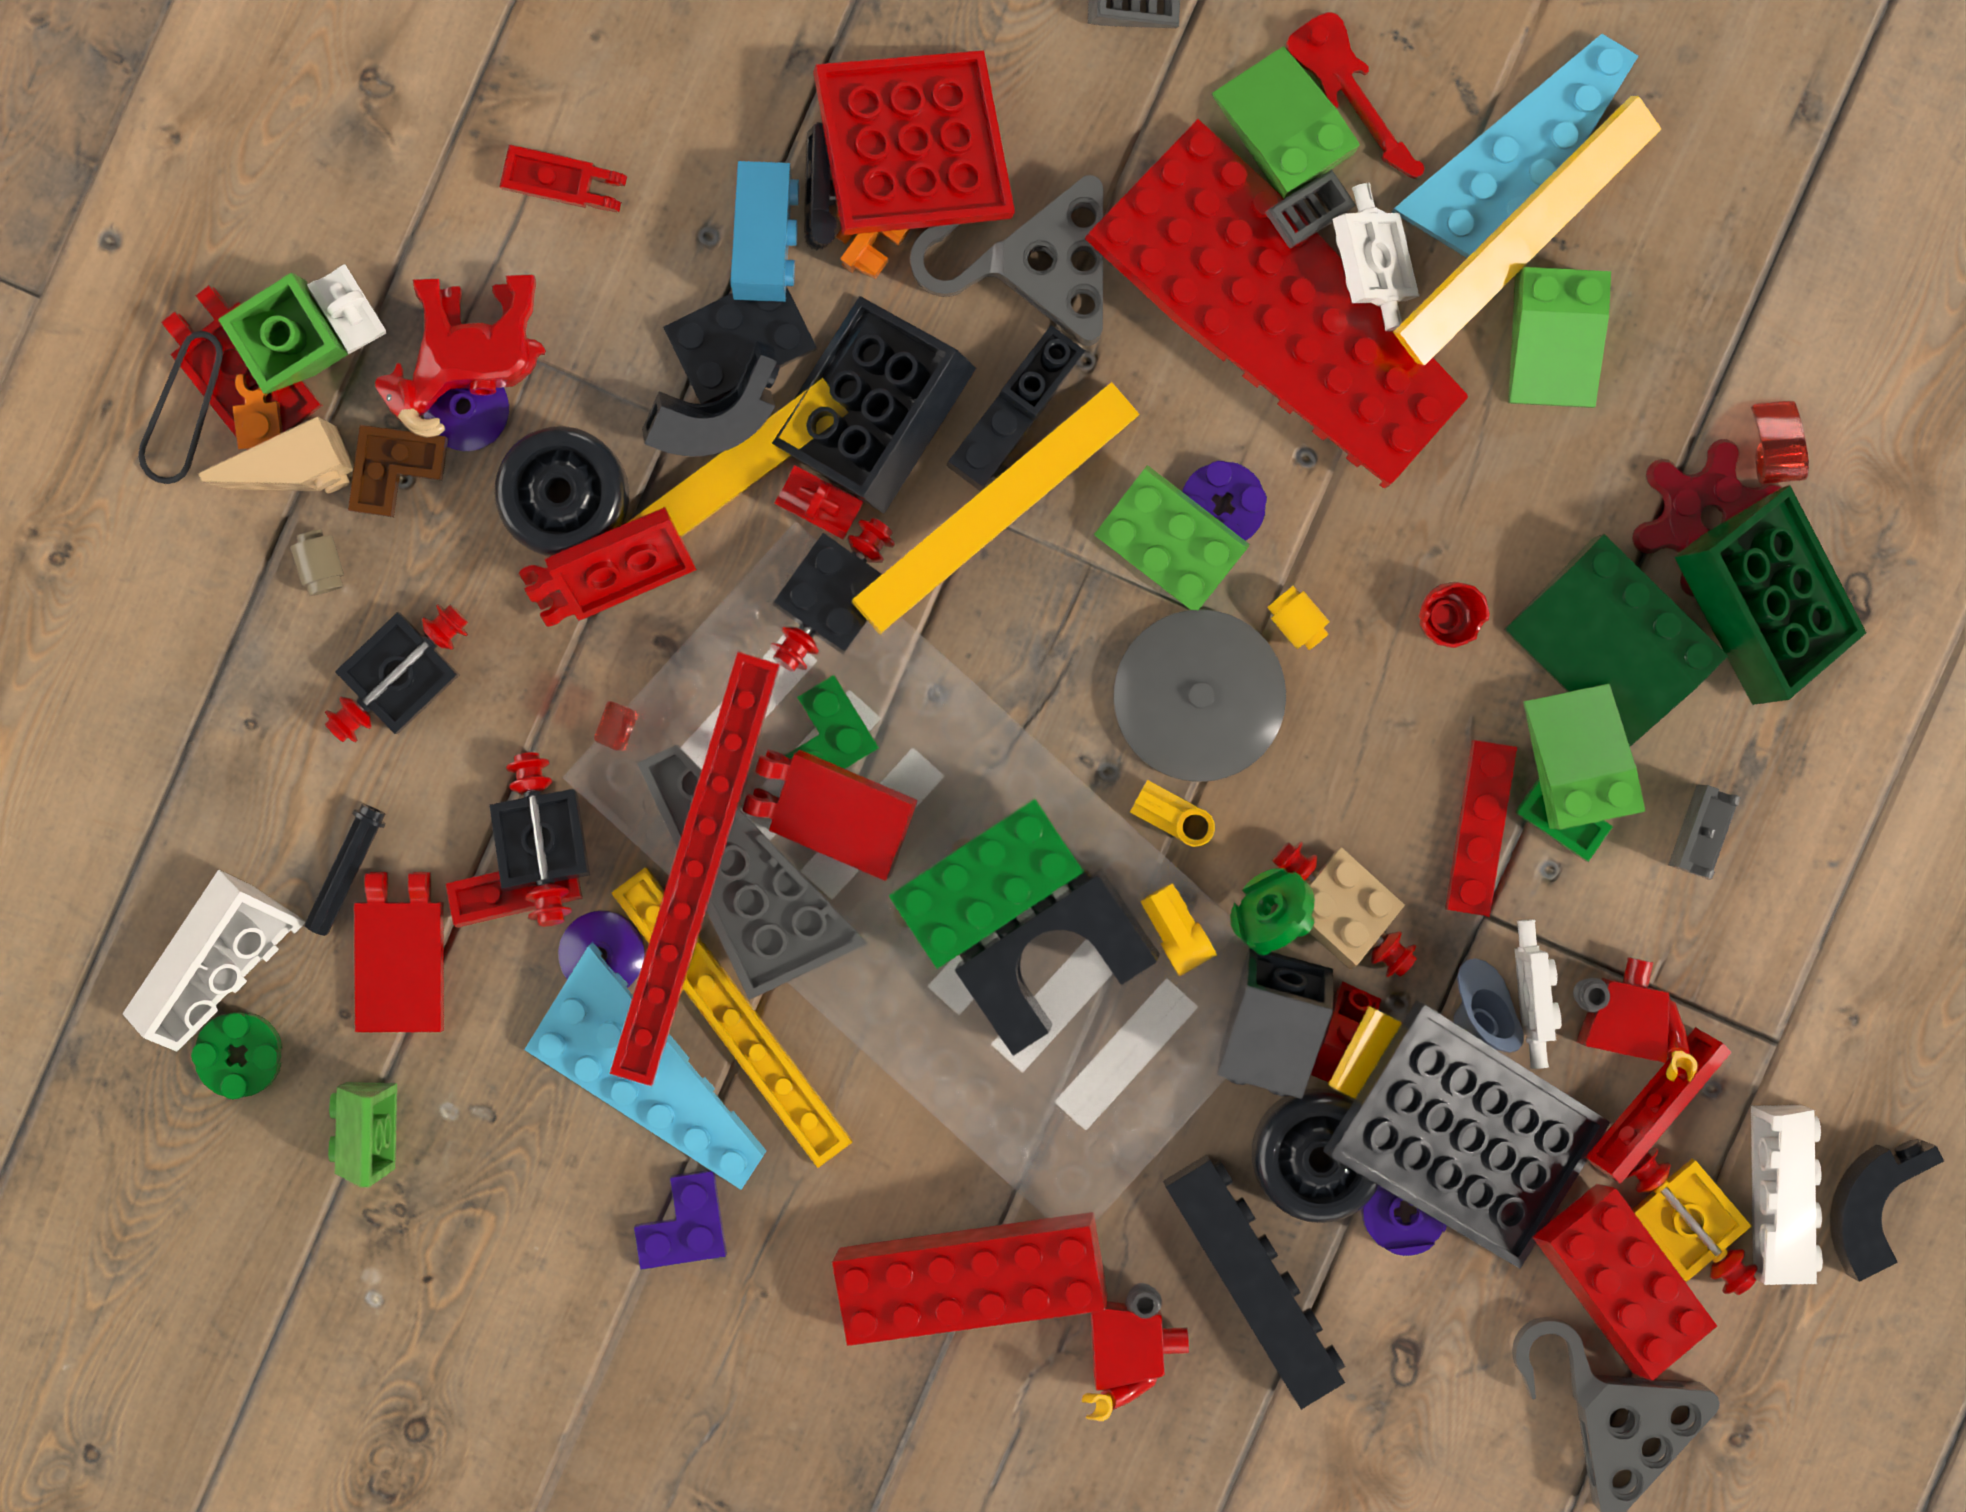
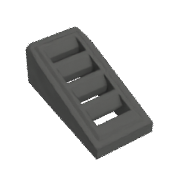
(1115, 16)
(1330, 192)

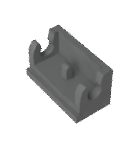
(1703, 831)

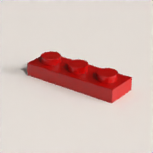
(483, 899)

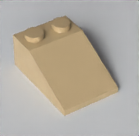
(297, 460)

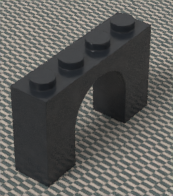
(1089, 909)

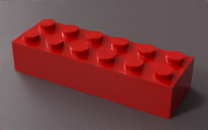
(970, 1279)

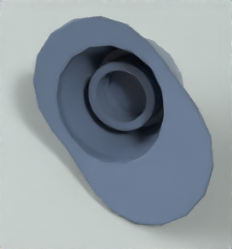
(1487, 1007)

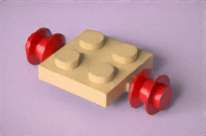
(1350, 909)

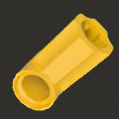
(1169, 812)
(1181, 937)

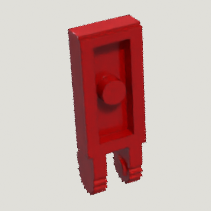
(558, 178)

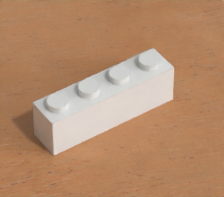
(208, 959)
(1784, 1194)

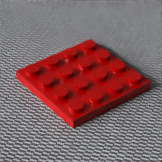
(913, 142)

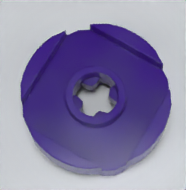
(1238, 482)
(1391, 1233)

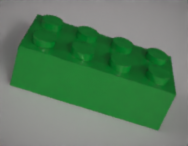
(985, 883)

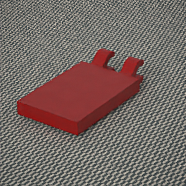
(295, 400)
(609, 569)
(833, 811)
(399, 958)

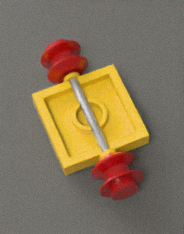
(1693, 1222)

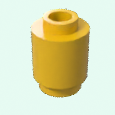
(1299, 618)

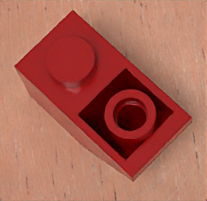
(1348, 1011)

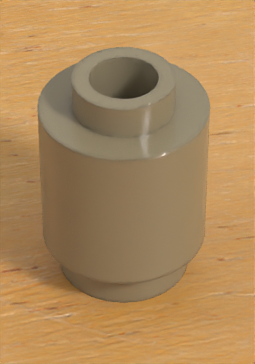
(317, 562)

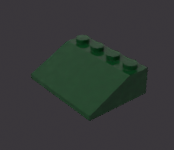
(1771, 597)
(1617, 628)

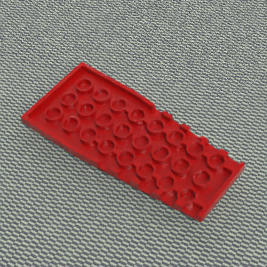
(1219, 269)

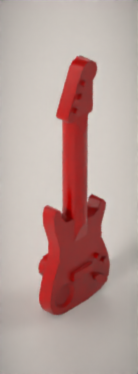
(1325, 52)

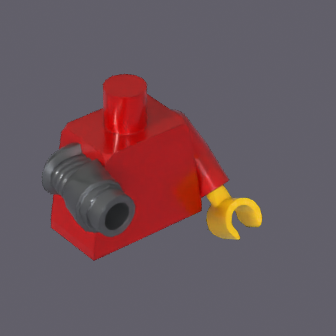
(1634, 1019)
(1130, 1349)

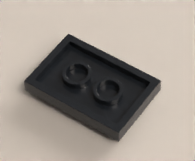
(721, 336)

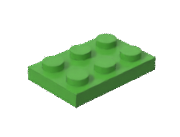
(1171, 539)

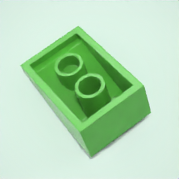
(1286, 122)
(1558, 336)
(1583, 757)
(364, 1131)

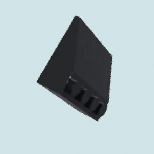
(896, 396)

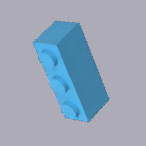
(763, 231)

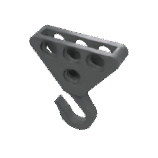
(1008, 260)
(1649, 1416)

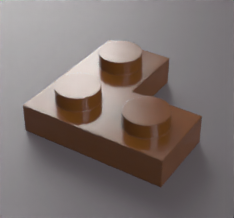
(382, 458)

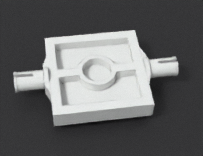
(1375, 257)
(1534, 980)

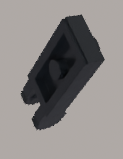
(819, 191)

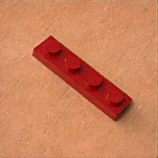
(1481, 828)
(1655, 1109)

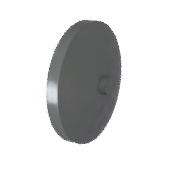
(1199, 695)

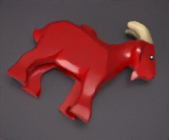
(463, 354)

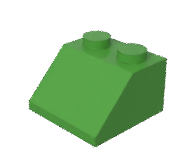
(283, 335)

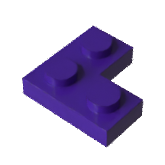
(695, 1231)

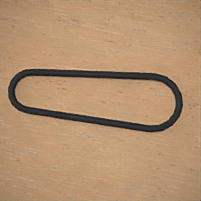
(142, 448)

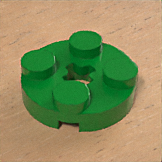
(1290, 920)
(212, 1054)

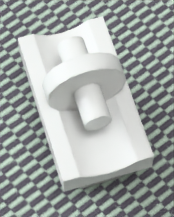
(346, 309)

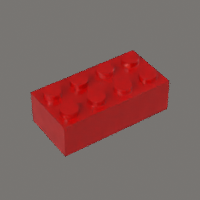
(1624, 1281)

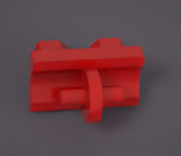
(819, 502)

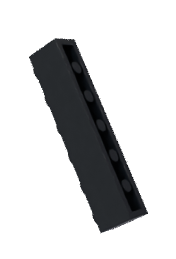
(1254, 1281)

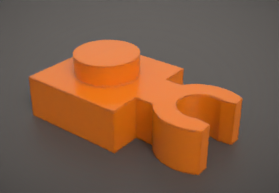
(256, 419)

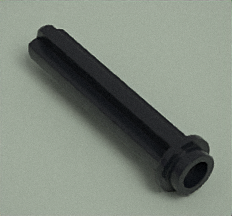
(344, 869)

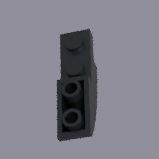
(1015, 408)

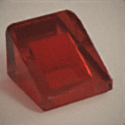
(616, 726)

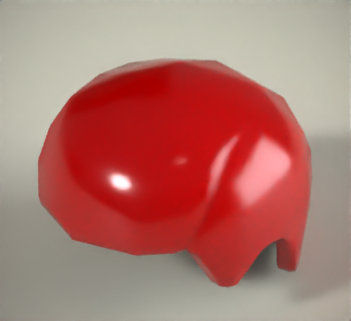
(1453, 614)

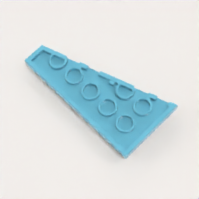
(1518, 152)
(681, 1108)

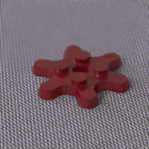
(1689, 494)

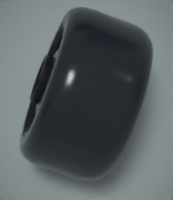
(553, 454)
(1282, 1155)

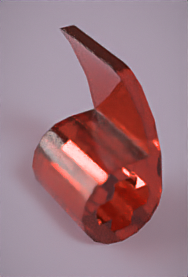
(1783, 446)

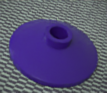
(478, 426)
(605, 930)

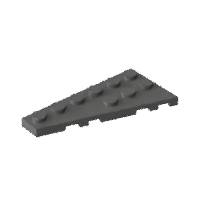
(760, 902)

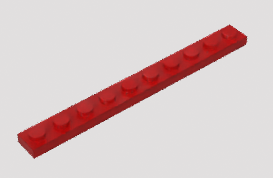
(695, 869)

